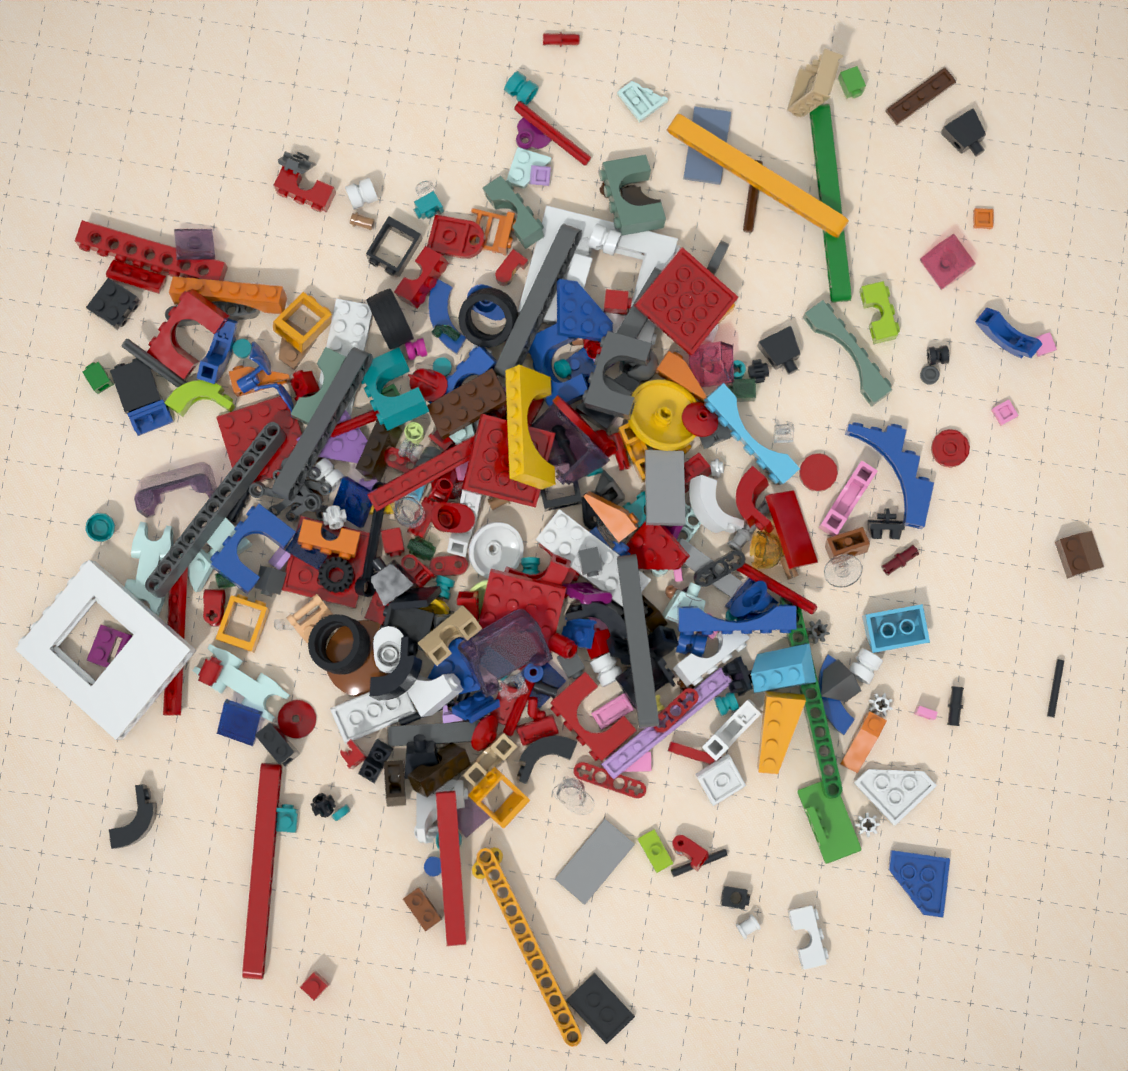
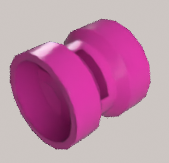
(420, 349)

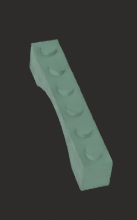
(824, 322)

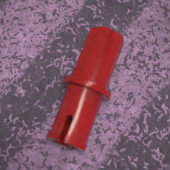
(561, 39)
(620, 452)

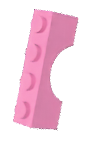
(848, 499)

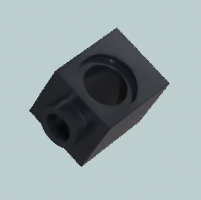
(726, 894)

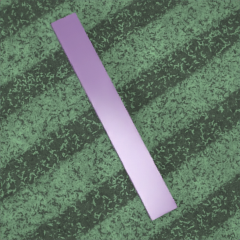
(649, 737)

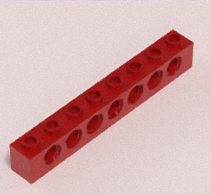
(88, 232)

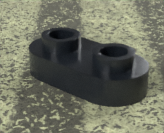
(589, 513)

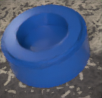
(433, 866)

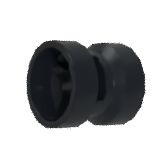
(938, 355)

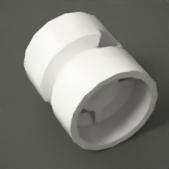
(361, 193)
(604, 239)
(328, 474)
(865, 665)
(606, 668)

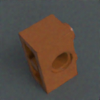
(850, 542)
(422, 909)

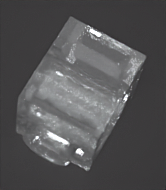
(522, 687)

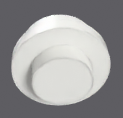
(717, 468)

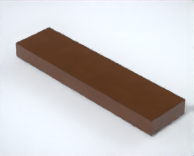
(920, 96)

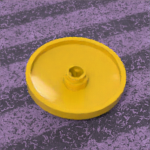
(659, 415)

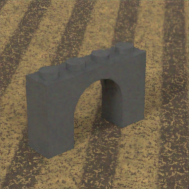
(614, 349)

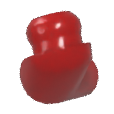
(533, 711)

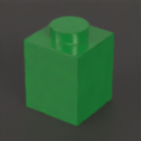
(97, 377)

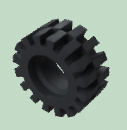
(332, 563)

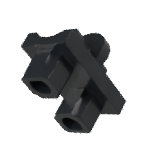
(894, 526)
(740, 675)

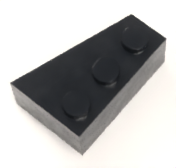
(600, 419)

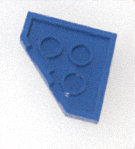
(579, 314)
(455, 665)
(922, 879)

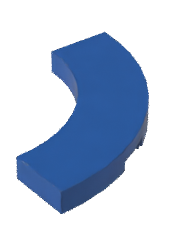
(439, 314)
(834, 710)

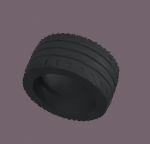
(390, 318)
(470, 330)
(318, 640)

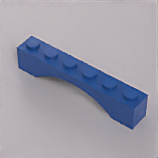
(776, 618)

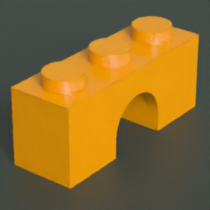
(635, 449)

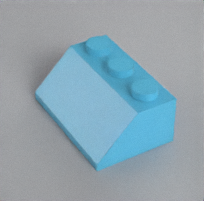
(896, 628)
(783, 669)

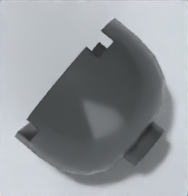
(640, 372)

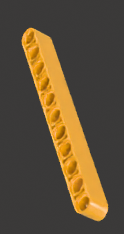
(758, 175)
(529, 956)

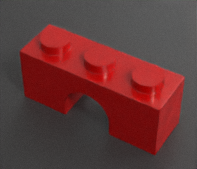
(318, 197)
(415, 291)

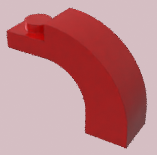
(747, 492)
(554, 573)

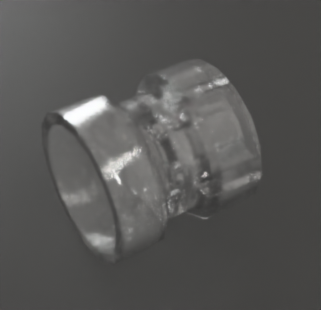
(410, 450)

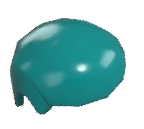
(100, 527)

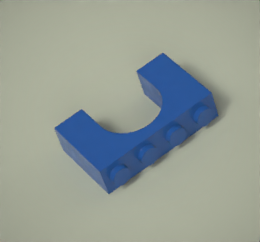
(542, 351)
(258, 522)

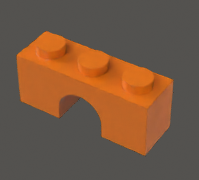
(344, 545)

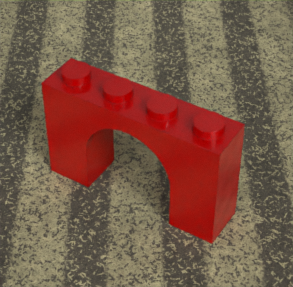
(166, 347)
(602, 743)

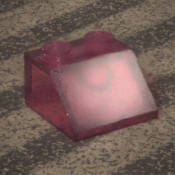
(947, 261)
(713, 364)

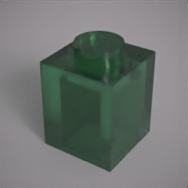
(744, 389)

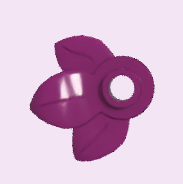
(535, 136)

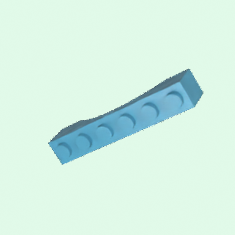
(724, 404)

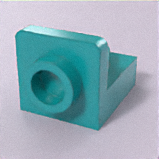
(287, 819)

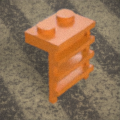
(503, 237)

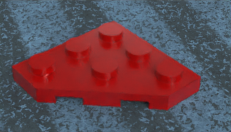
(657, 548)

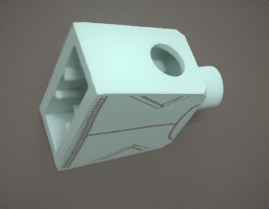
(683, 598)

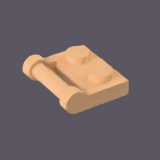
(306, 625)

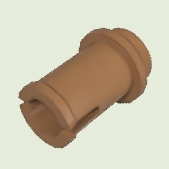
(361, 221)
(496, 502)
(787, 571)

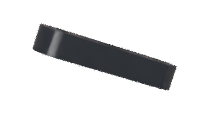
(710, 580)

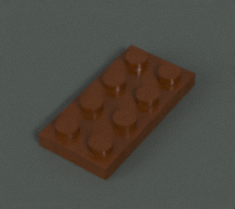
(467, 403)

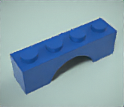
(478, 363)

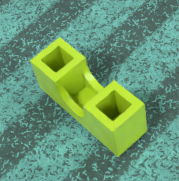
(877, 296)

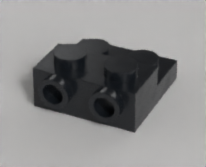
(113, 304)

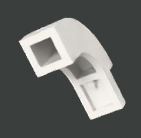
(705, 507)
(460, 542)
(732, 729)

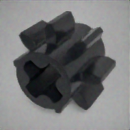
(758, 371)
(323, 805)

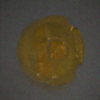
(766, 550)

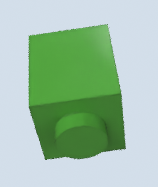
(852, 82)

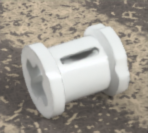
(748, 926)

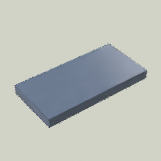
(698, 166)

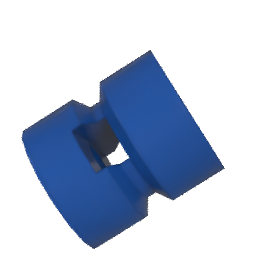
(692, 644)

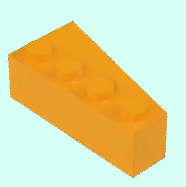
(778, 725)

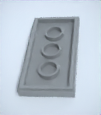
(664, 488)
(594, 861)

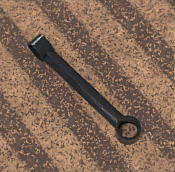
(371, 552)

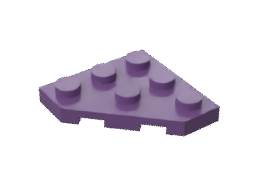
(346, 446)

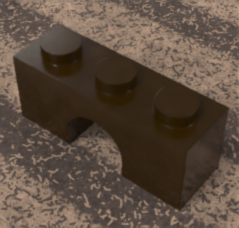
(372, 458)
(429, 779)

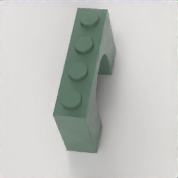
(628, 217)

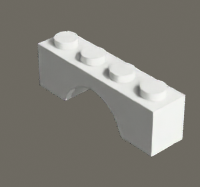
(693, 667)

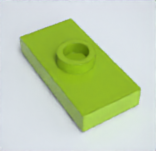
(655, 851)

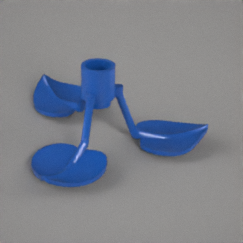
(251, 380)

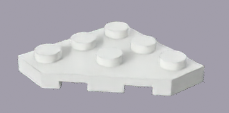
(894, 790)

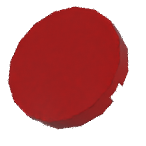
(950, 448)
(818, 472)

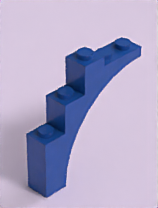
(889, 444)

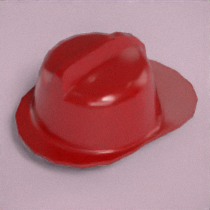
(431, 383)
(452, 517)

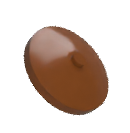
(340, 647)

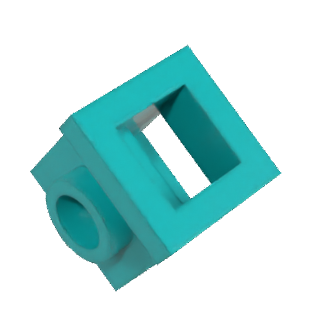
(427, 206)

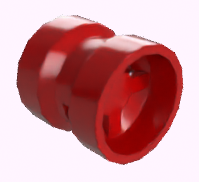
(592, 347)

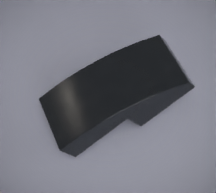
(375, 760)

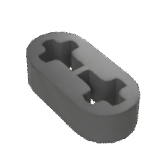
(718, 257)

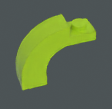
(191, 392)

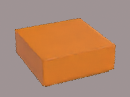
(983, 218)

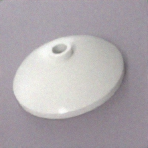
(506, 548)

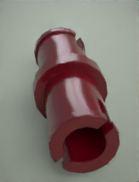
(900, 560)

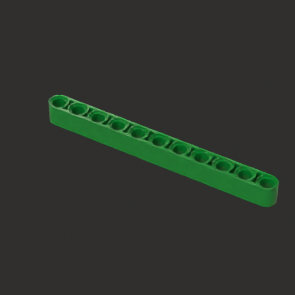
(830, 195)
(820, 722)

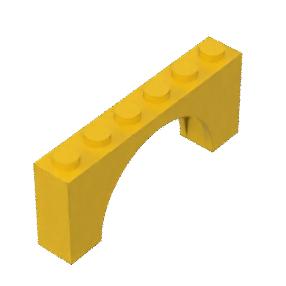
(524, 460)

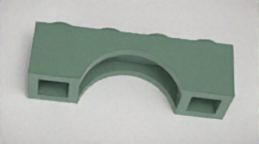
(501, 196)
(329, 364)

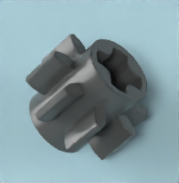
(821, 628)

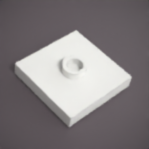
(720, 779)

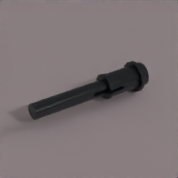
(564, 443)

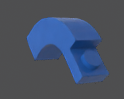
(1006, 336)
(218, 356)

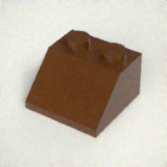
(1079, 554)

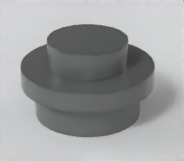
(929, 375)

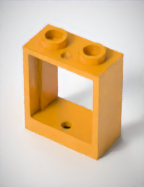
(290, 334)
(249, 646)
(509, 808)

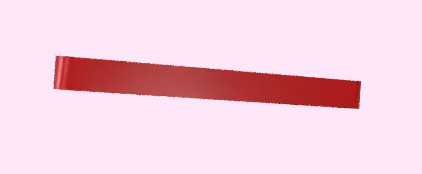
(262, 871)

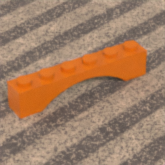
(258, 296)

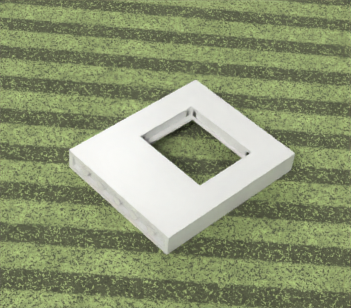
(656, 247)
(134, 675)

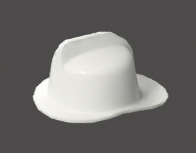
(387, 648)

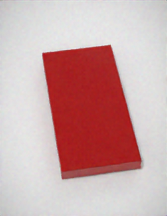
(791, 529)

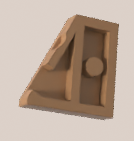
(288, 353)

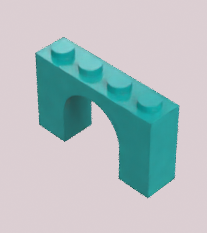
(398, 409)

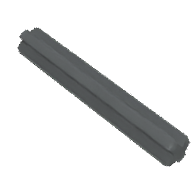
(153, 363)

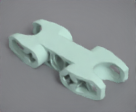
(149, 556)
(255, 691)

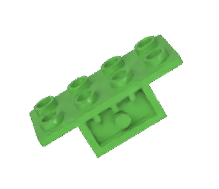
(829, 822)

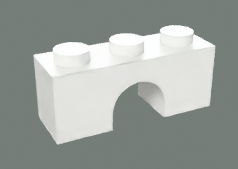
(814, 953)

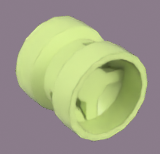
(414, 429)

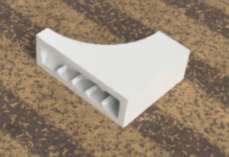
(432, 695)
(427, 809)

